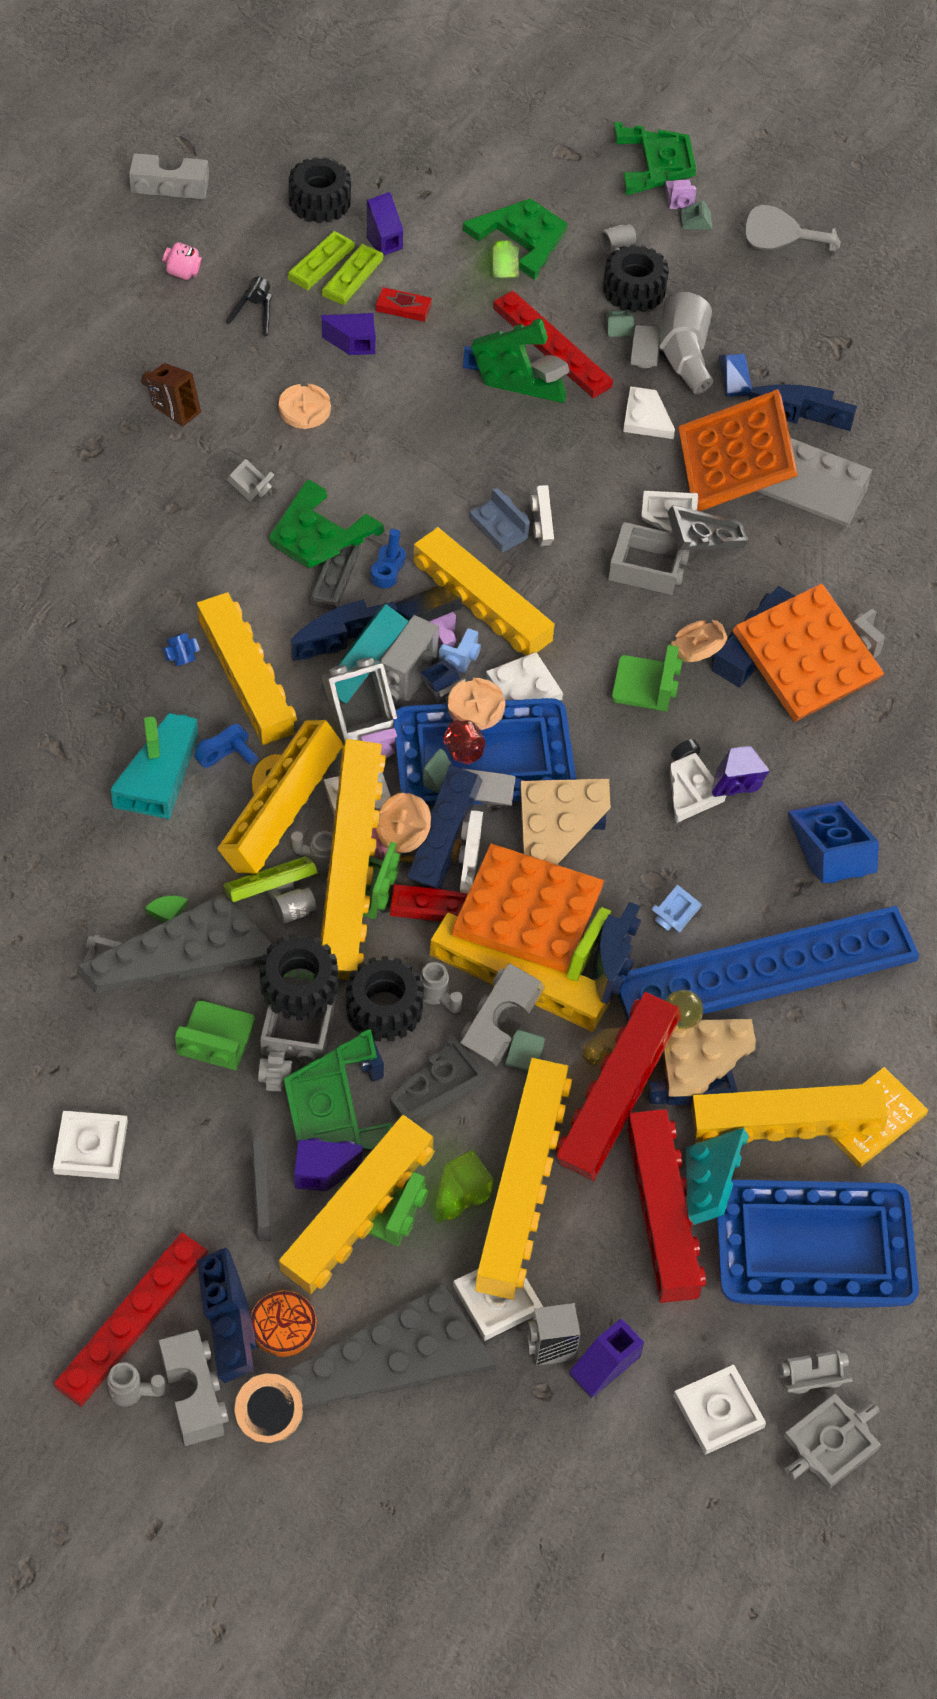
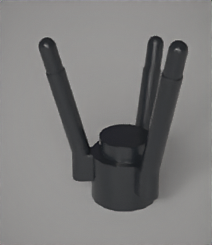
(256, 293)

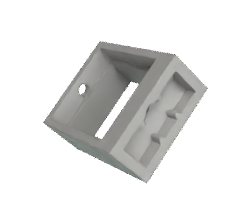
(651, 541)
(408, 656)
(383, 691)
(296, 1050)

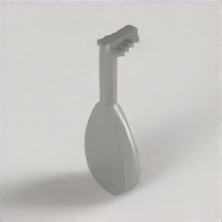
(772, 229)

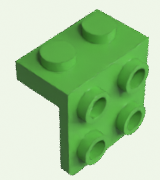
(647, 681)
(384, 874)
(215, 1035)
(399, 1218)

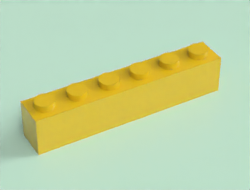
(483, 592)
(246, 669)
(280, 797)
(561, 996)
(792, 1112)
(356, 1204)

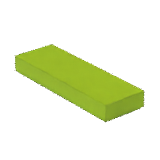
(321, 260)
(352, 274)
(269, 878)
(587, 945)

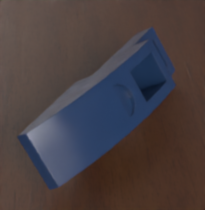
(811, 404)
(332, 630)
(614, 952)
(229, 1315)

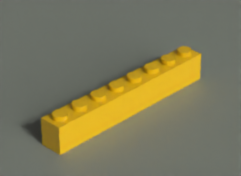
(350, 853)
(522, 1178)

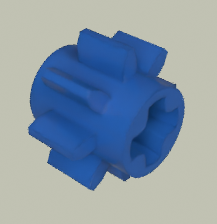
(181, 649)

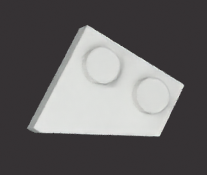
(647, 414)
(657, 505)
(542, 515)
(691, 787)
(469, 854)

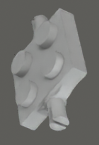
(832, 1441)

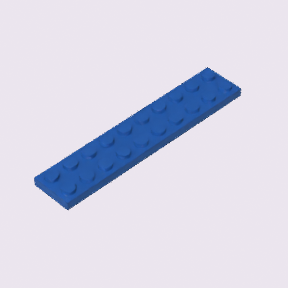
(779, 962)

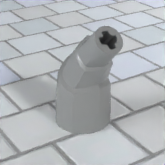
(684, 335)

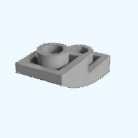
(645, 346)
(549, 368)
(495, 788)

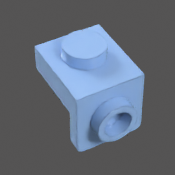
(466, 651)
(676, 909)

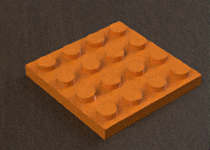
(738, 450)
(808, 652)
(528, 908)

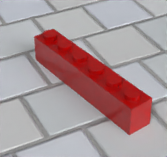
(618, 1086)
(664, 1206)

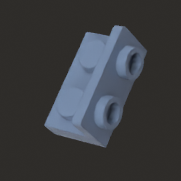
(501, 521)

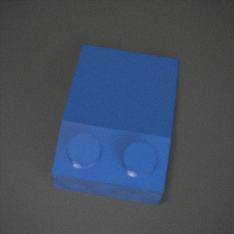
(835, 842)

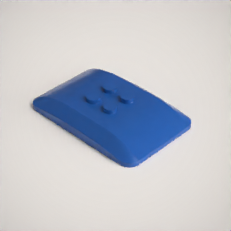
(526, 743)
(818, 1244)

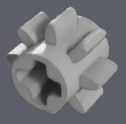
(274, 1070)

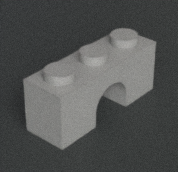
(186, 181)
(511, 989)
(186, 1360)

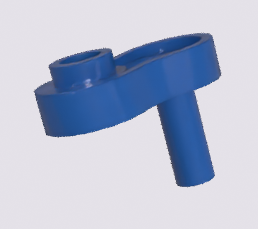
(389, 562)
(230, 740)

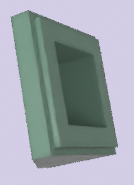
(696, 216)
(619, 323)
(436, 770)
(523, 1048)

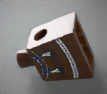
(173, 392)

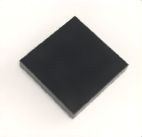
(429, 604)

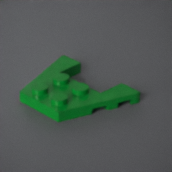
(665, 153)
(527, 225)
(507, 366)
(313, 538)
(323, 1101)

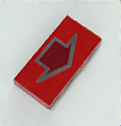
(403, 304)

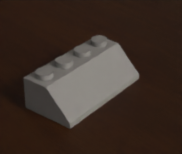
(824, 484)

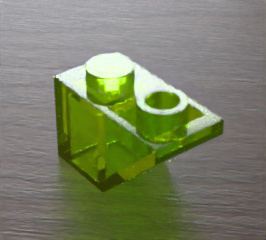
(504, 260)
(462, 1184)

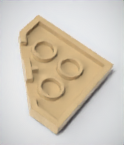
(560, 814)
(705, 1053)

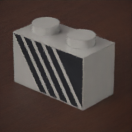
(553, 1334)

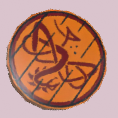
(283, 1323)

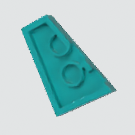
(710, 1174)

